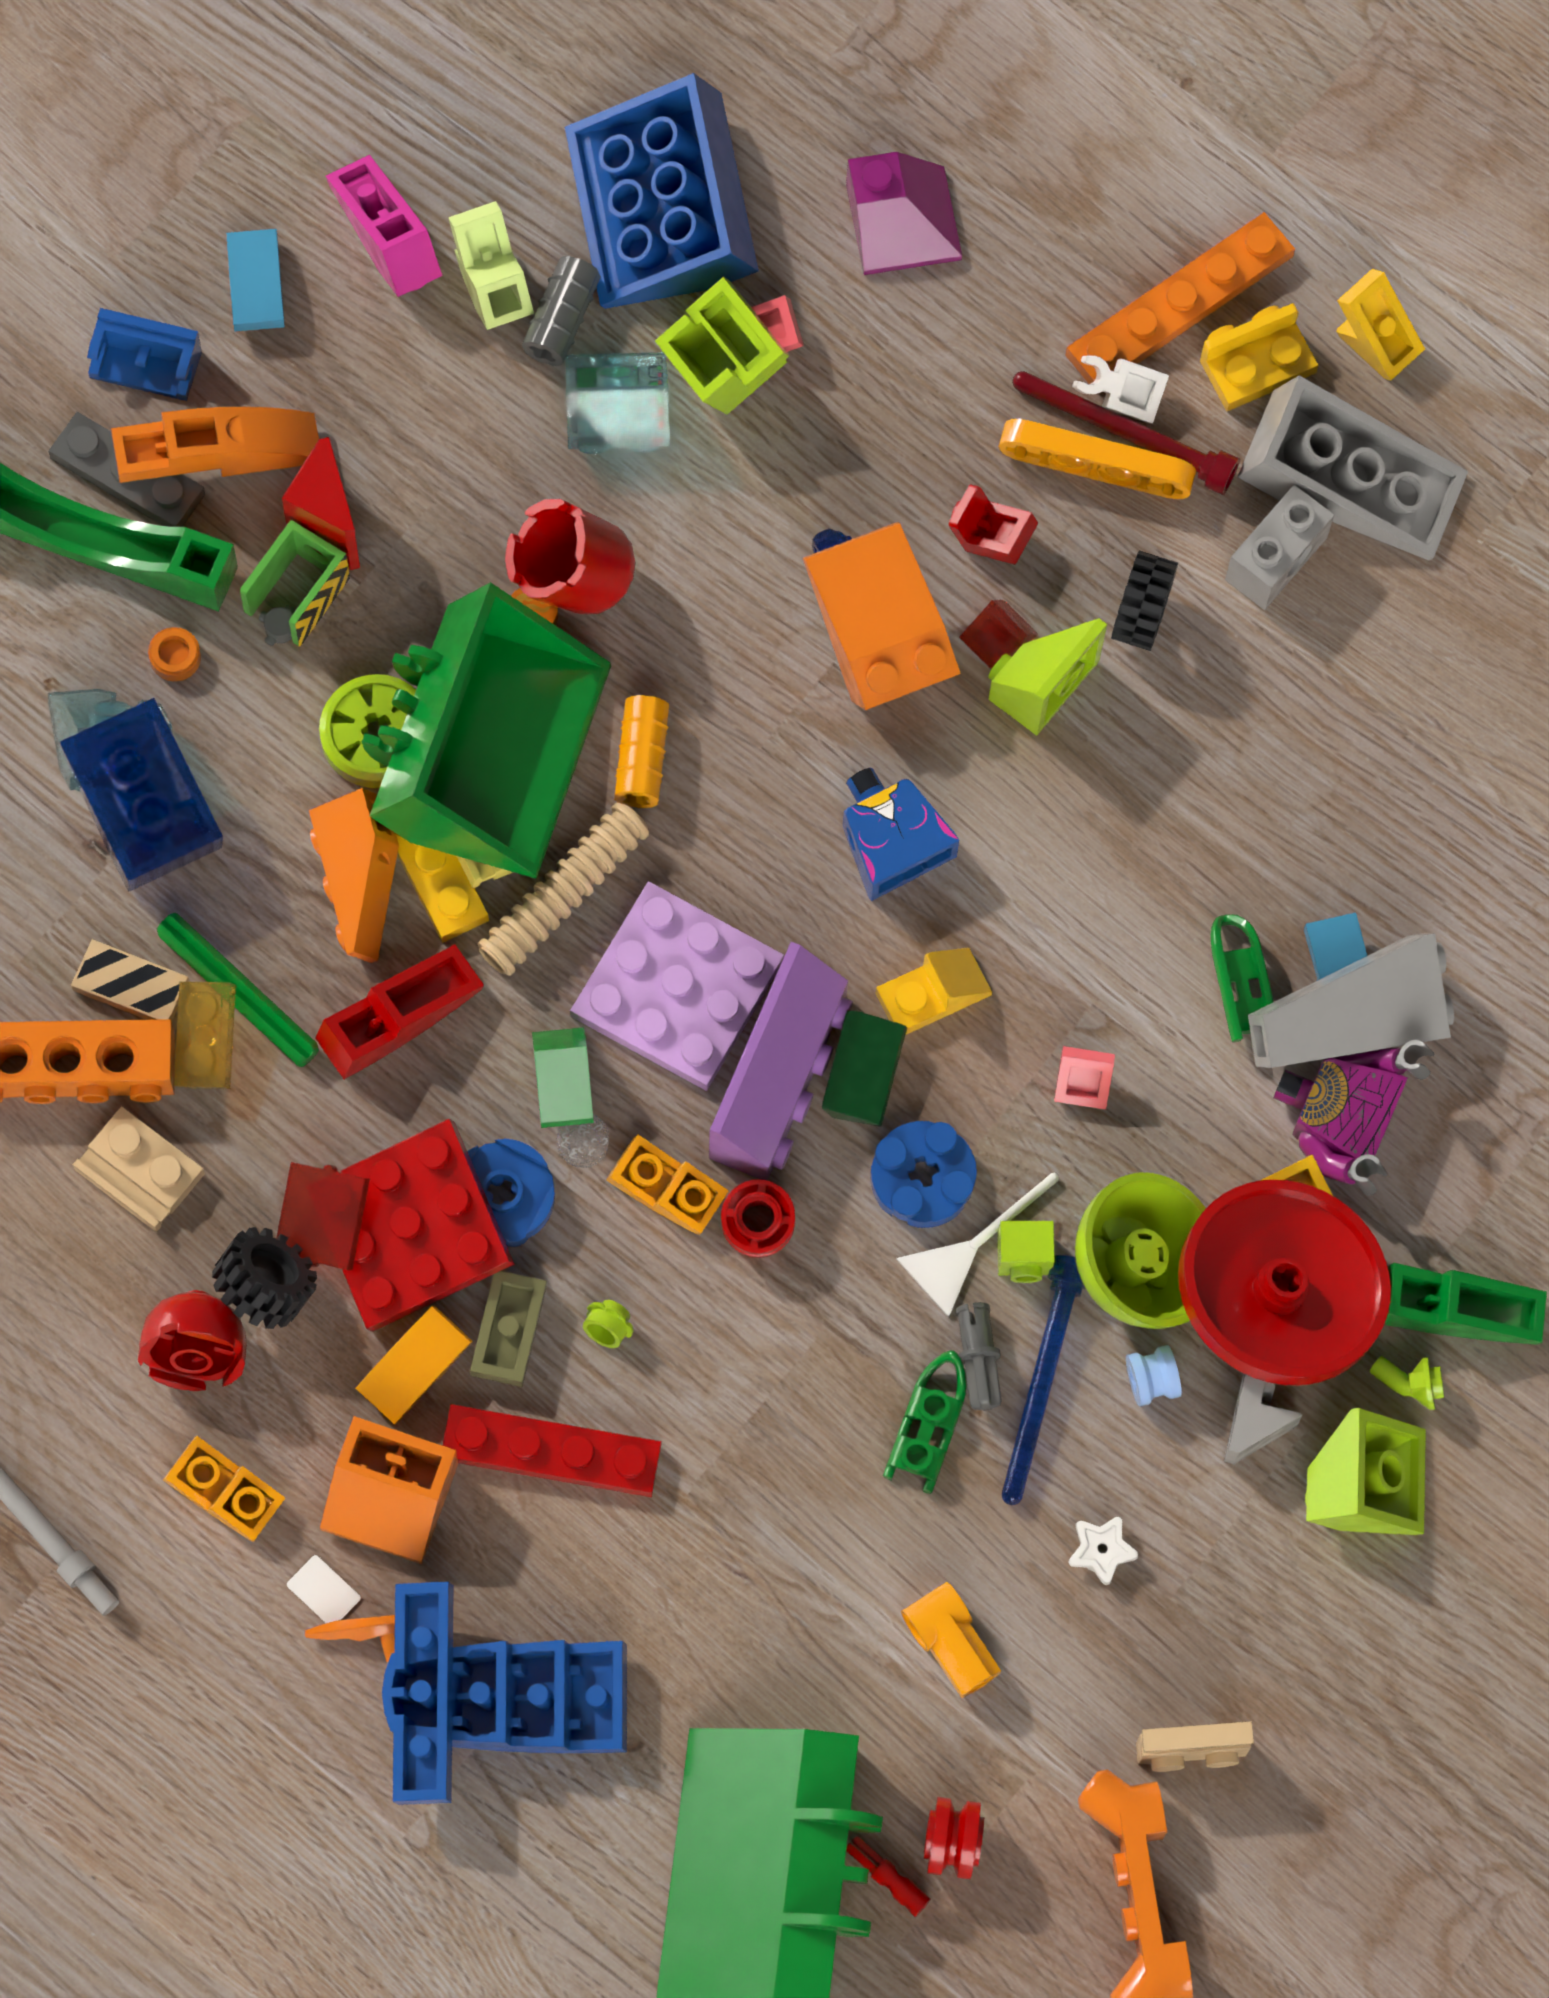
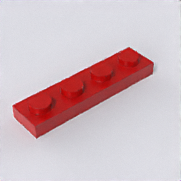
(553, 1450)

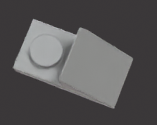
(1255, 1423)

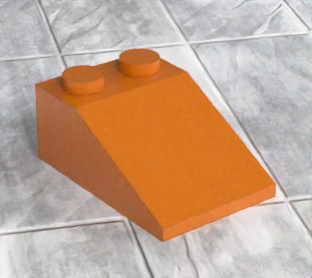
(880, 617)

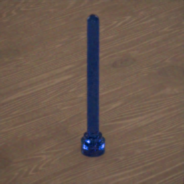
(1066, 1286)

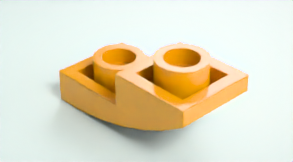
(666, 1185)
(414, 1364)
(224, 1489)

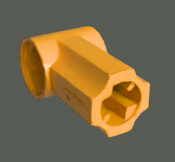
(944, 1627)

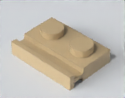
(139, 1169)
(1217, 1743)

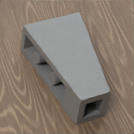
(1360, 1008)

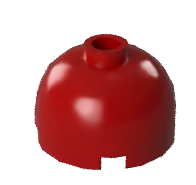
(192, 1342)

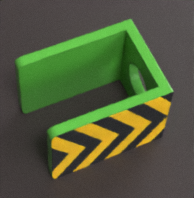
(291, 542)

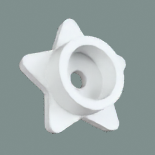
(1102, 1563)

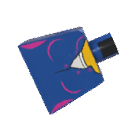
(894, 833)

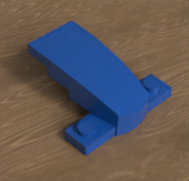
(491, 1695)

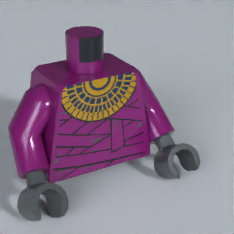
(1351, 1109)

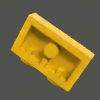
(1257, 356)

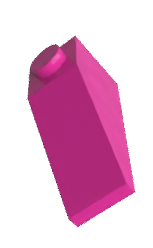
(385, 226)

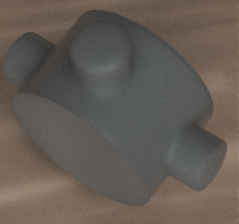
(277, 624)

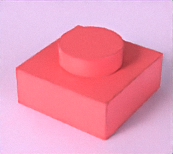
(780, 321)
(1084, 1077)

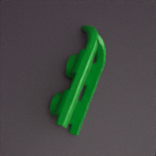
(1237, 968)
(933, 1411)

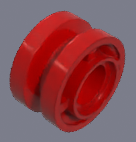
(758, 1193)
(954, 1838)

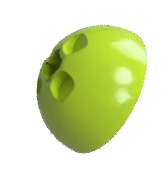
(1133, 1248)

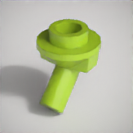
(1422, 1383)

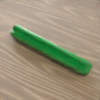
(248, 998)

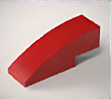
(397, 1011)

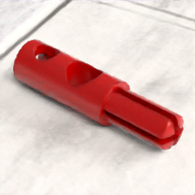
(901, 1888)

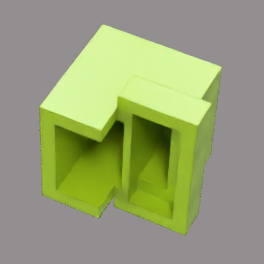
(722, 348)

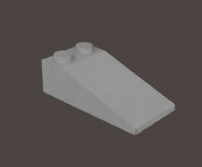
(1353, 468)

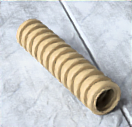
(563, 888)

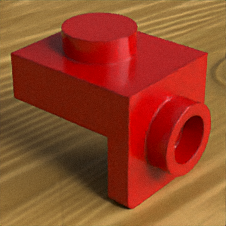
(991, 527)

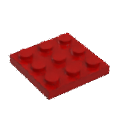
(422, 1227)

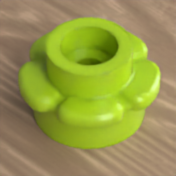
(607, 1323)

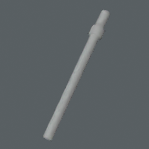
(73, 1566)

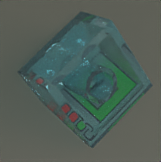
(617, 401)

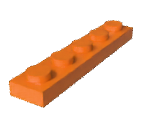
(1185, 297)

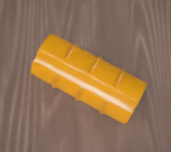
(641, 751)

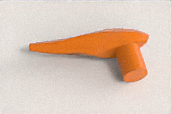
(359, 1630)

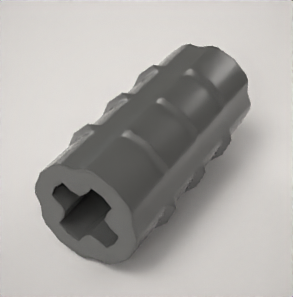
(561, 310)

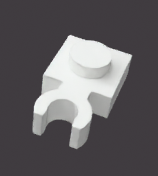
(1128, 389)

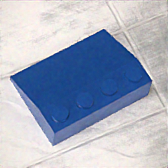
(661, 194)

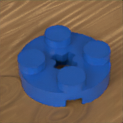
(936, 1146)
(530, 1184)

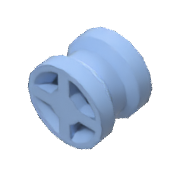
(1153, 1375)

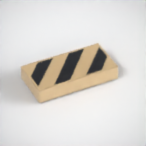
(128, 982)

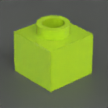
(1025, 1250)

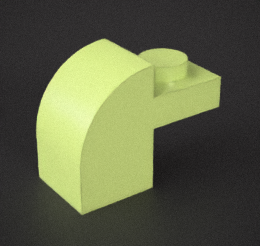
(489, 266)

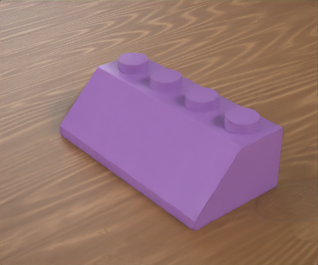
(778, 1065)

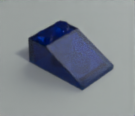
(141, 794)

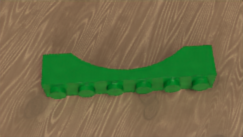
(154, 555)

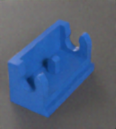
(144, 354)

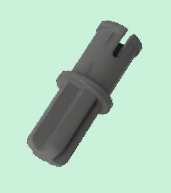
(979, 1356)

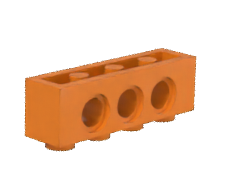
(95, 1043)

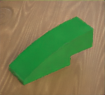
(1465, 1306)

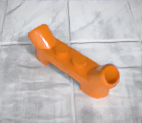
(1136, 1818)

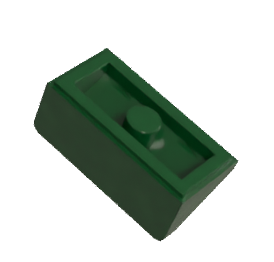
(863, 1068)

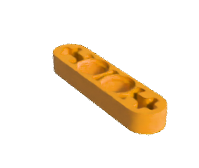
(1097, 459)

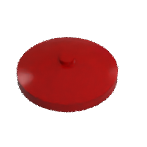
(1284, 1282)

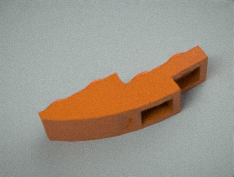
(215, 438)

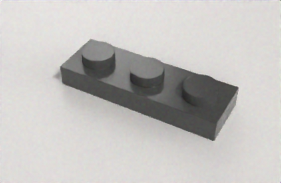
(90, 453)

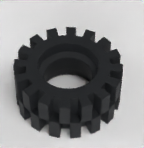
(1144, 600)
(264, 1278)

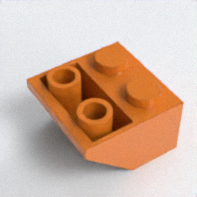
(388, 1489)

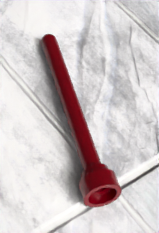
(1213, 468)

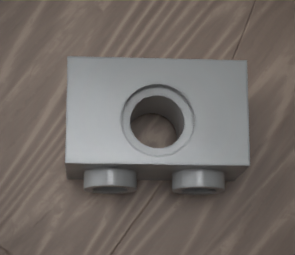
(1279, 547)

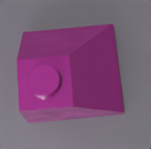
(901, 212)

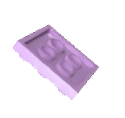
(677, 985)

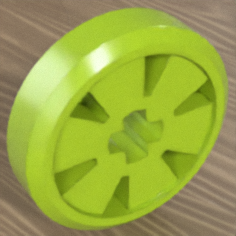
(346, 722)

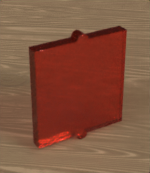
(323, 1213)

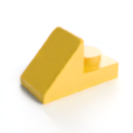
(1378, 325)
(935, 990)

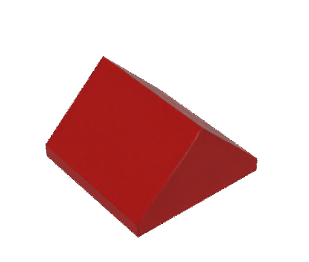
(320, 504)

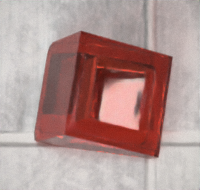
(997, 632)

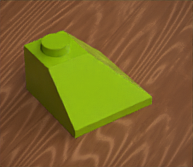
(1045, 673)
(1369, 1477)

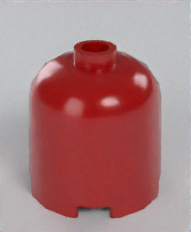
(570, 558)

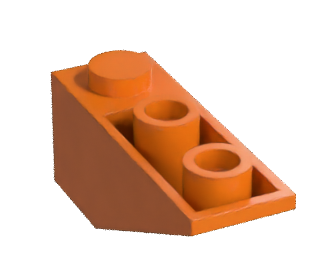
(358, 868)

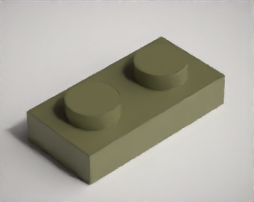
(508, 1328)

